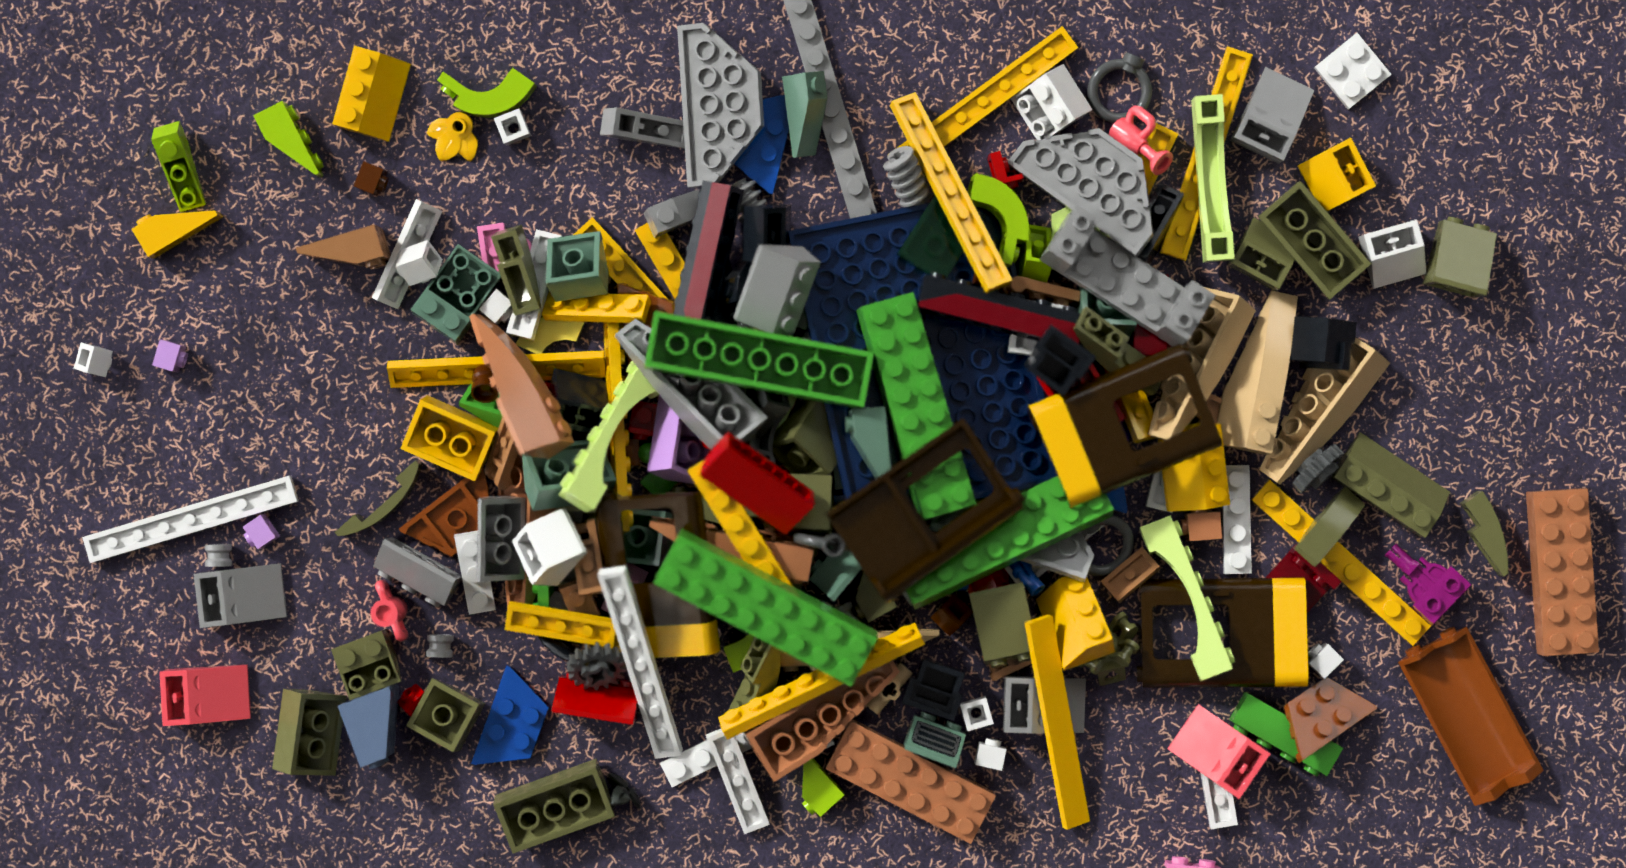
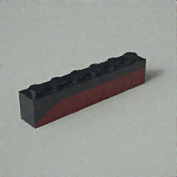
(708, 251)
(993, 310)

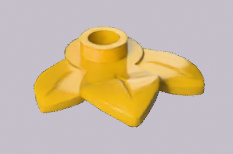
(453, 141)

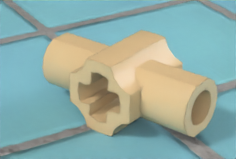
(881, 699)

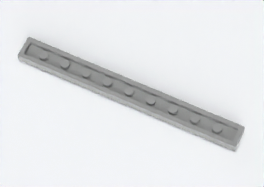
(835, 120)

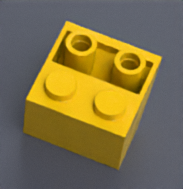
(1336, 175)

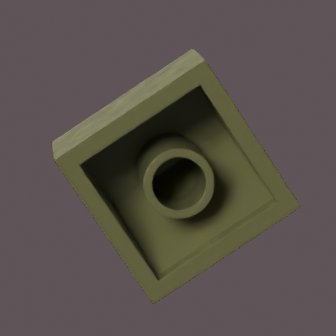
(445, 715)

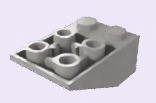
(1272, 116)
(240, 595)
(1023, 709)

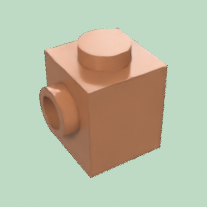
(1202, 525)

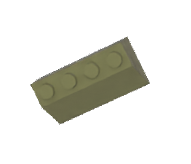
(1314, 240)
(1391, 485)
(554, 806)

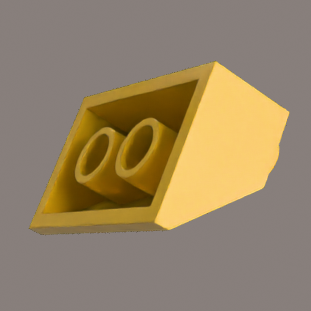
(371, 93)
(449, 437)
(1197, 482)
(1077, 621)

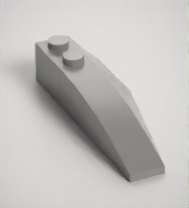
(703, 405)

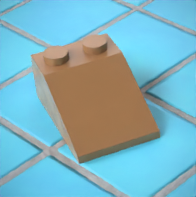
(359, 247)

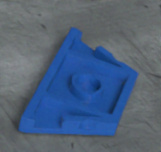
(764, 154)
(512, 722)

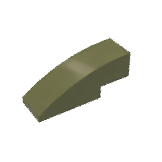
(517, 269)
(1329, 526)
(1487, 531)

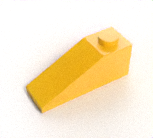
(165, 231)

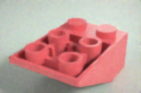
(204, 695)
(1218, 751)

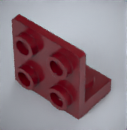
(1317, 578)

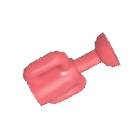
(1136, 139)
(389, 611)

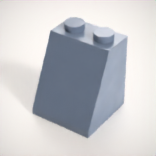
(372, 725)

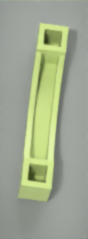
(1211, 178)
(585, 483)
(1163, 540)

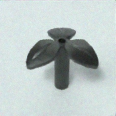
(623, 794)

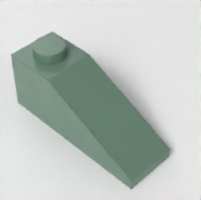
(805, 108)
(870, 437)

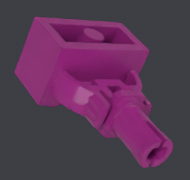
(1432, 587)

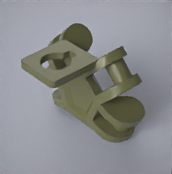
(1118, 660)

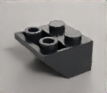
(765, 227)
(579, 398)

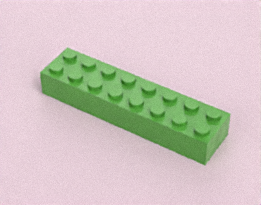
(758, 360)
(913, 399)
(1037, 526)
(766, 607)

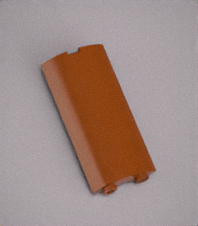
(1470, 715)

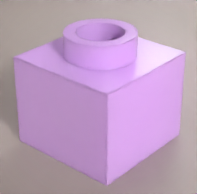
(170, 356)
(260, 532)

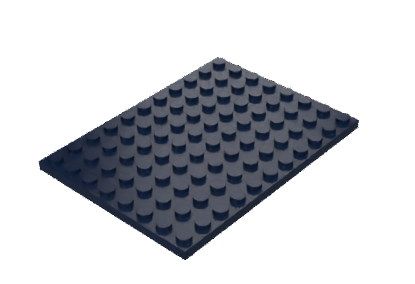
(972, 362)

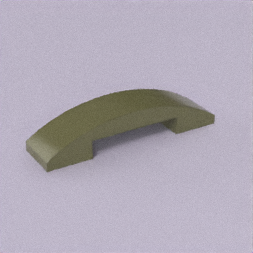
(407, 480)

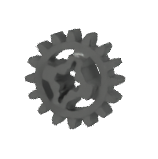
(1318, 468)
(596, 666)

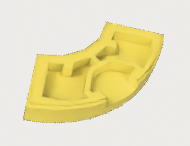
(551, 332)

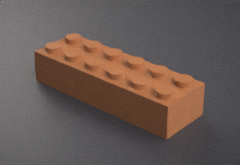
(1562, 572)
(910, 781)

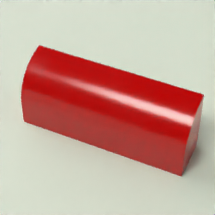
(757, 483)

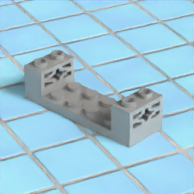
(1125, 280)

